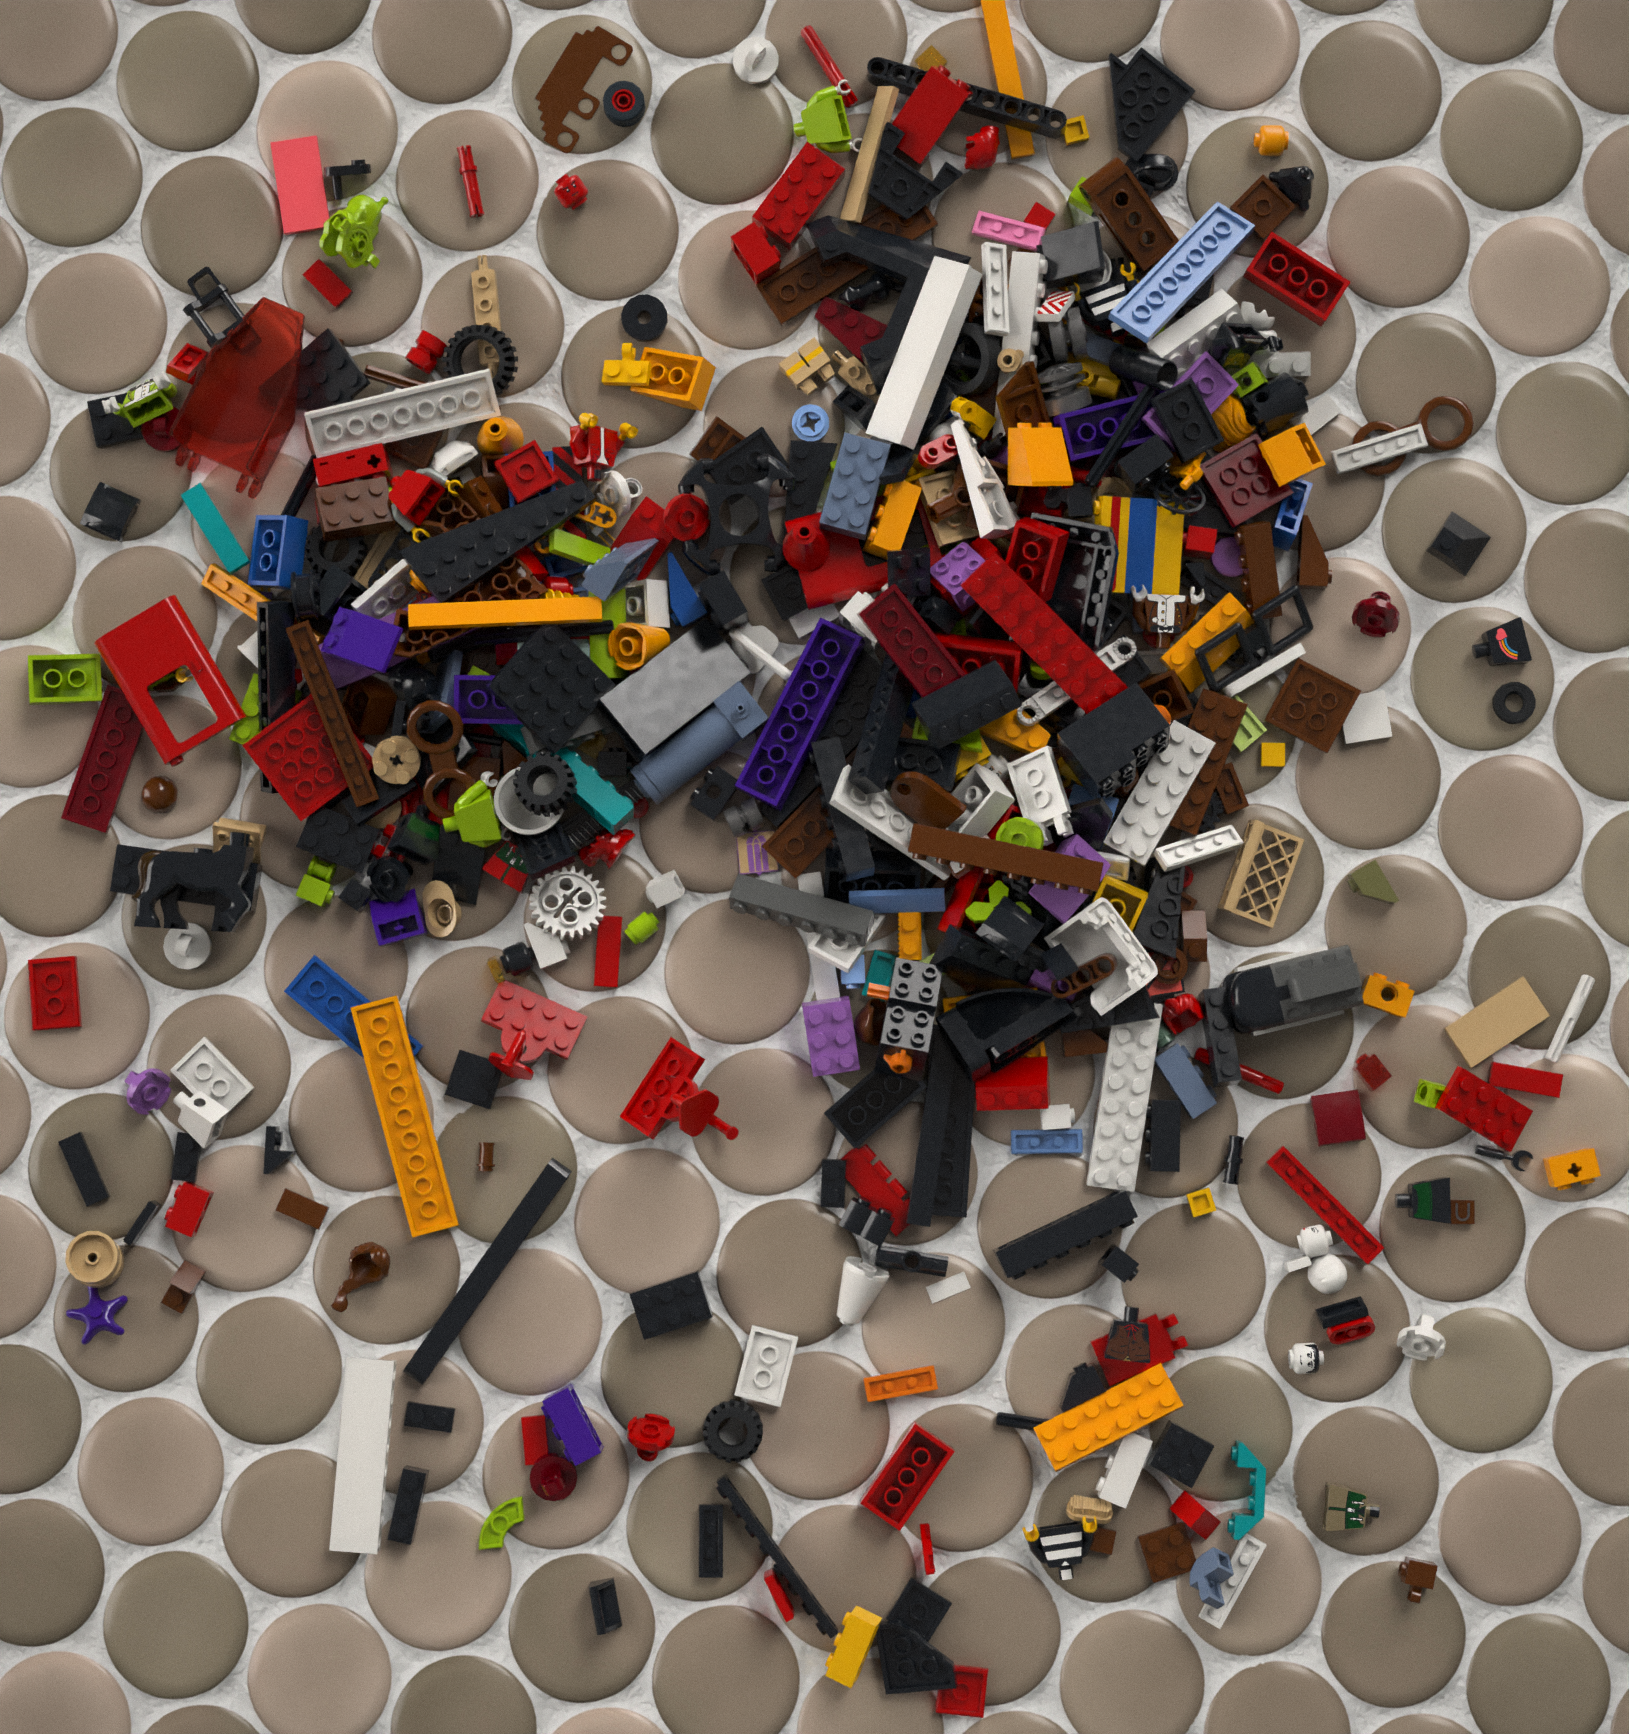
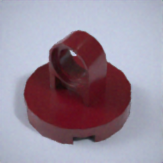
(157, 432)
(1376, 615)
(553, 1477)

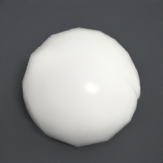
(1259, 321)

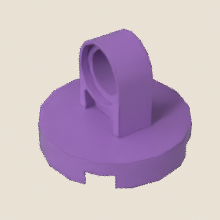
(147, 1090)

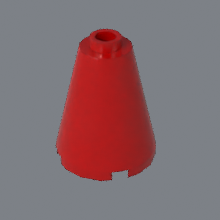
(806, 546)

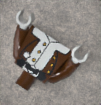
(1164, 613)

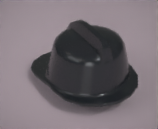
(1155, 170)

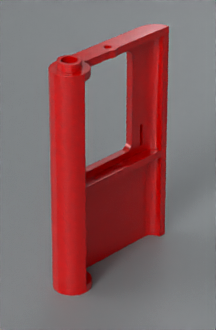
(845, 567)
(152, 648)

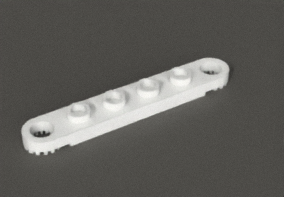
(1054, 697)

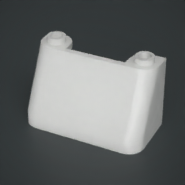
(1100, 931)

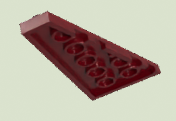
(849, 325)

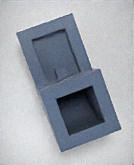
(1208, 1574)

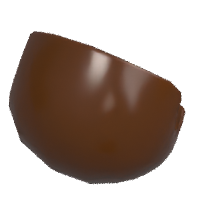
(159, 794)

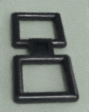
(1254, 638)

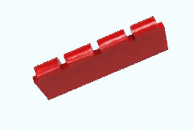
(871, 1184)

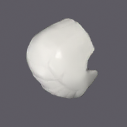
(1327, 1274)

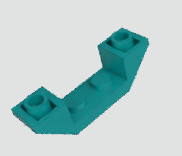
(1243, 1522)

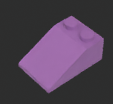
(1063, 902)

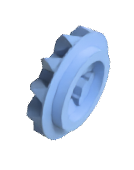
(814, 413)

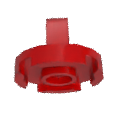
(686, 517)
(650, 1434)

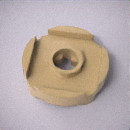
(390, 748)

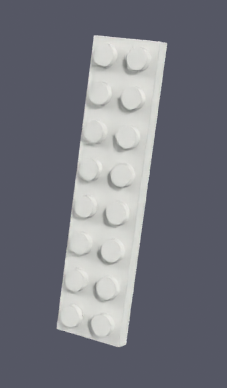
(403, 413)
(1123, 1104)

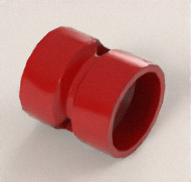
(426, 352)

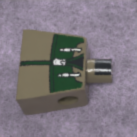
(1346, 1508)

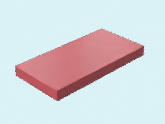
(300, 184)

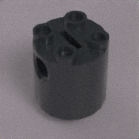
(1275, 404)

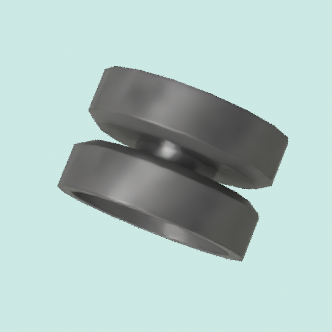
(1067, 335)

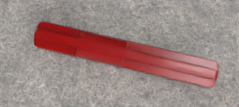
(827, 64)
(1248, 1074)

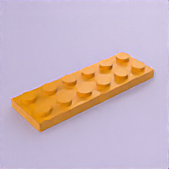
(1108, 1417)

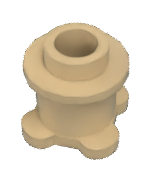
(1016, 360)

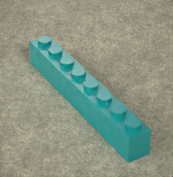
(593, 793)

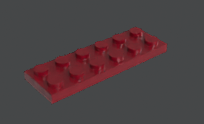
(909, 642)
(104, 763)

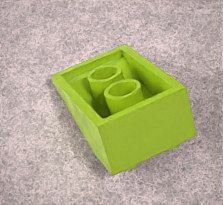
(64, 679)

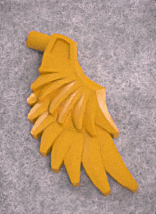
(1189, 470)

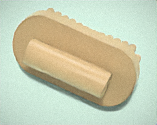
(1089, 1507)

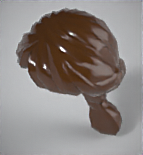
(367, 1264)

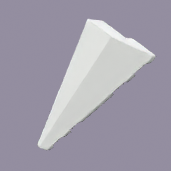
(990, 506)

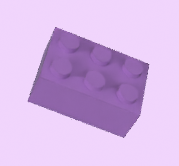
(830, 1036)

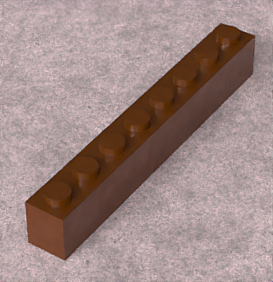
(1006, 858)

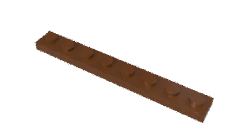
(332, 713)

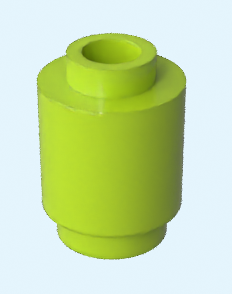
(642, 927)

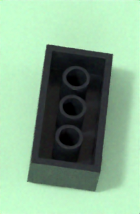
(891, 872)
(871, 1105)

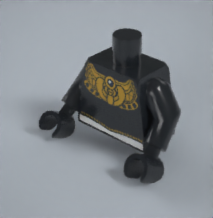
(1238, 342)

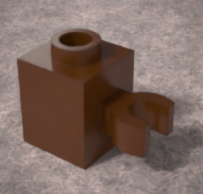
(1417, 1574)

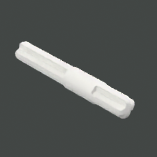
(1570, 1018)

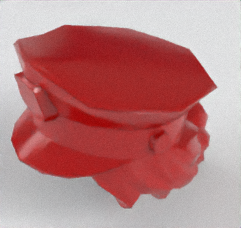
(606, 847)

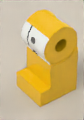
(980, 419)

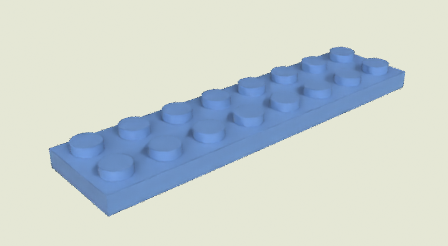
(1181, 272)

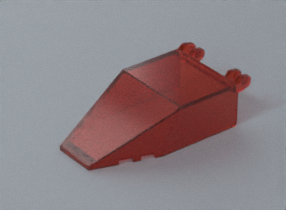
(245, 396)

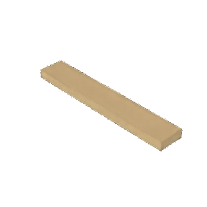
(861, 177)

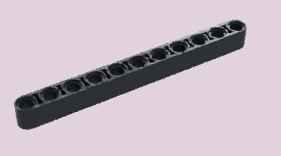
(487, 1271)

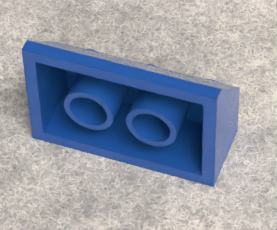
(277, 550)

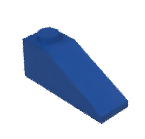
(1290, 514)
(684, 601)

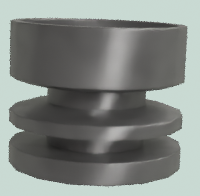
(1064, 393)

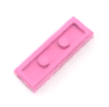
(1007, 231)

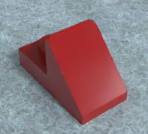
(187, 363)

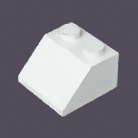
(648, 603)

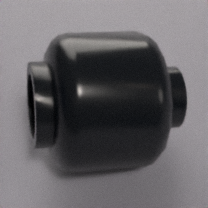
(517, 959)

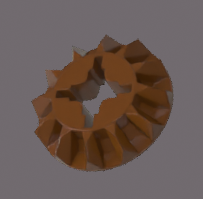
(1179, 967)

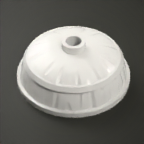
(514, 813)

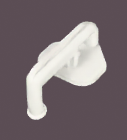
(756, 648)

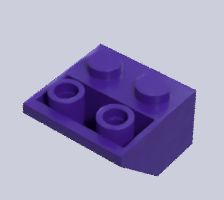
(397, 920)

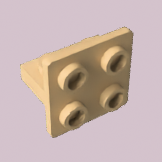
(222, 831)

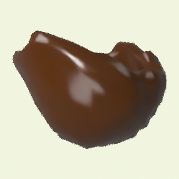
(870, 1021)

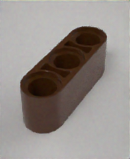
(1093, 968)

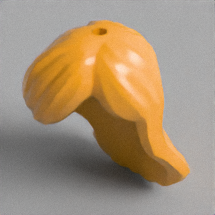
(1231, 423)

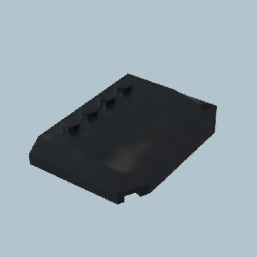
(1084, 578)

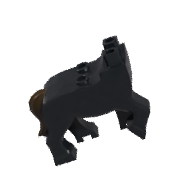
(219, 872)

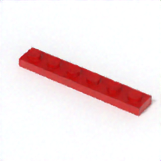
(1325, 1205)

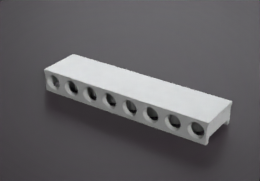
(924, 352)
(363, 1455)

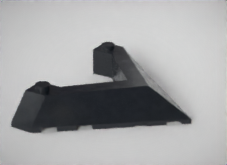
(888, 255)

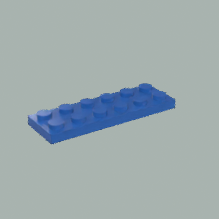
(330, 1001)

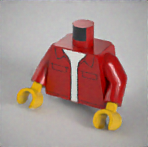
(597, 446)

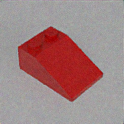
(646, 524)

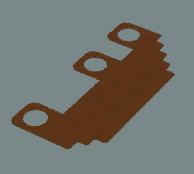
(568, 77)

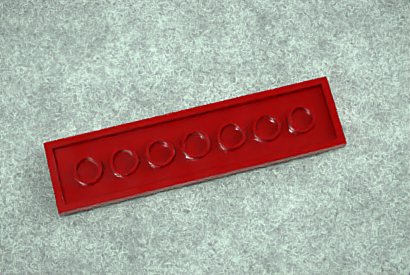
(1042, 634)

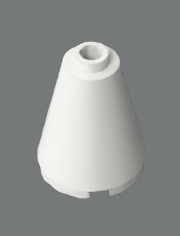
(859, 1289)

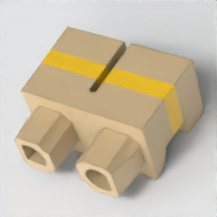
(816, 364)

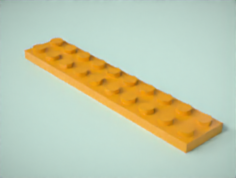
(404, 1116)

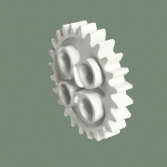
(585, 915)

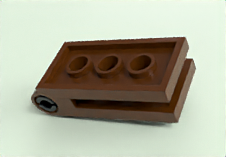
(1100, 194)

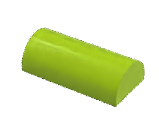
(614, 610)

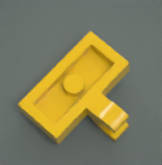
(626, 371)

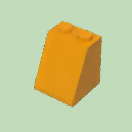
(1037, 456)

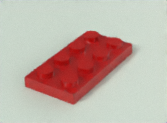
(1483, 1109)

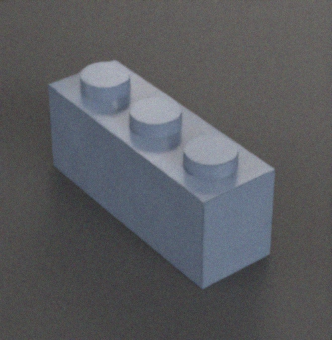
(1185, 1080)

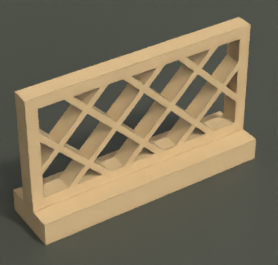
(1241, 868)

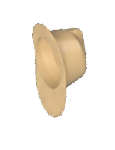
(440, 909)

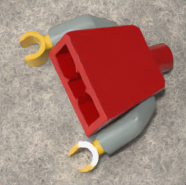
(416, 495)

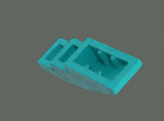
(215, 528)

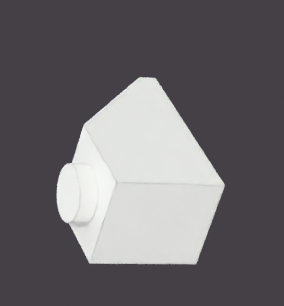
(547, 949)

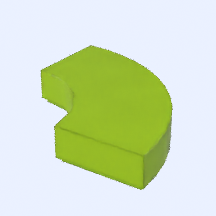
(499, 1522)

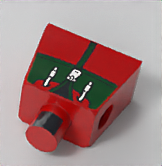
(508, 866)

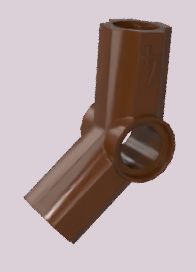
(949, 504)

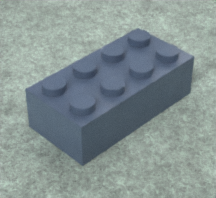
(854, 486)

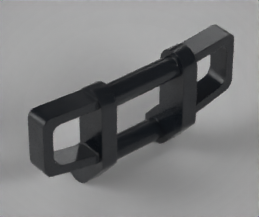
(200, 304)

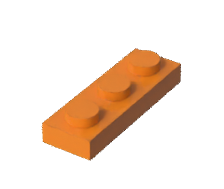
(900, 1383)

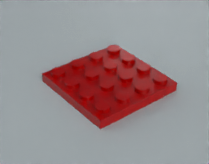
(300, 758)

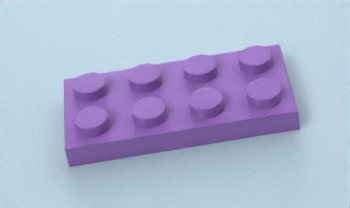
(1212, 384)

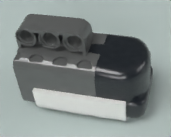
(1293, 990)

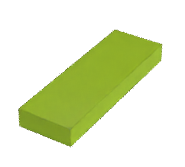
(575, 547)

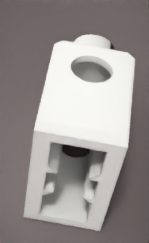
(201, 1117)

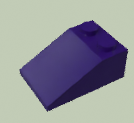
(361, 640)

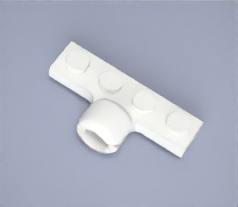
(1276, 363)

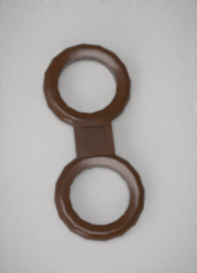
(1431, 440)
(441, 755)

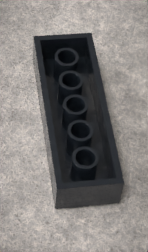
(127, 881)
(1065, 1233)

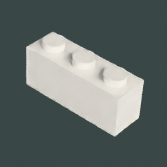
(1123, 1469)

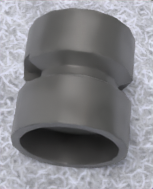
(744, 817)

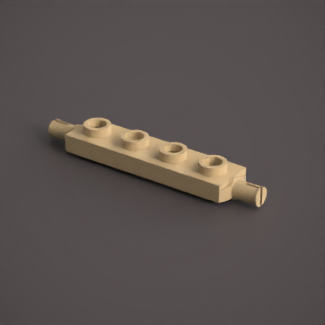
(486, 310)
(856, 375)

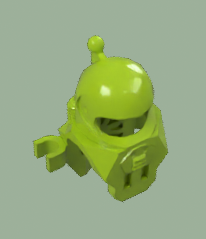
(354, 234)

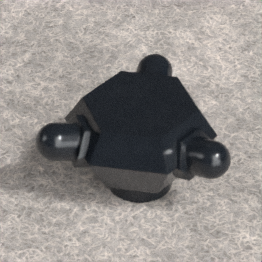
(1295, 184)

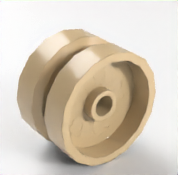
(90, 1246)

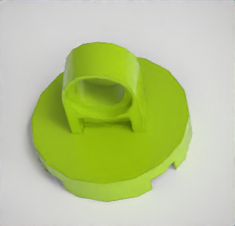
(1021, 832)

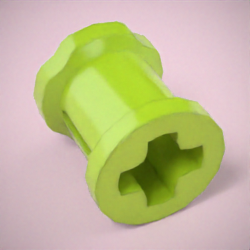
(322, 869)

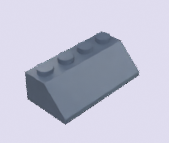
(618, 568)

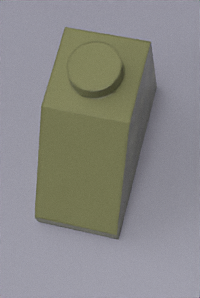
(1371, 883)

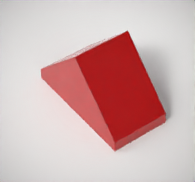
(1195, 1515)

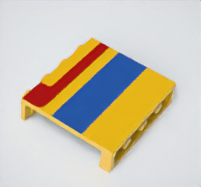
(1146, 541)

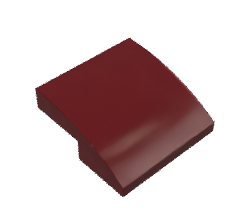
(1338, 1118)

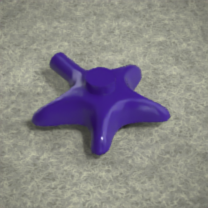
(98, 1315)

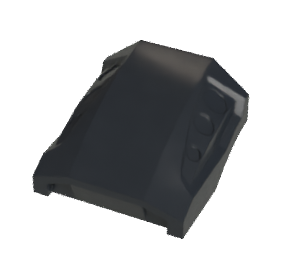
(109, 511)
(1009, 929)

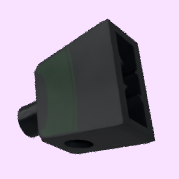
(416, 837)
(1427, 1200)

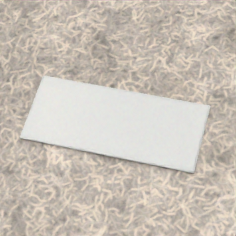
(948, 1287)

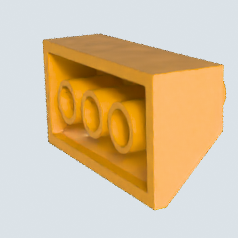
(1217, 619)

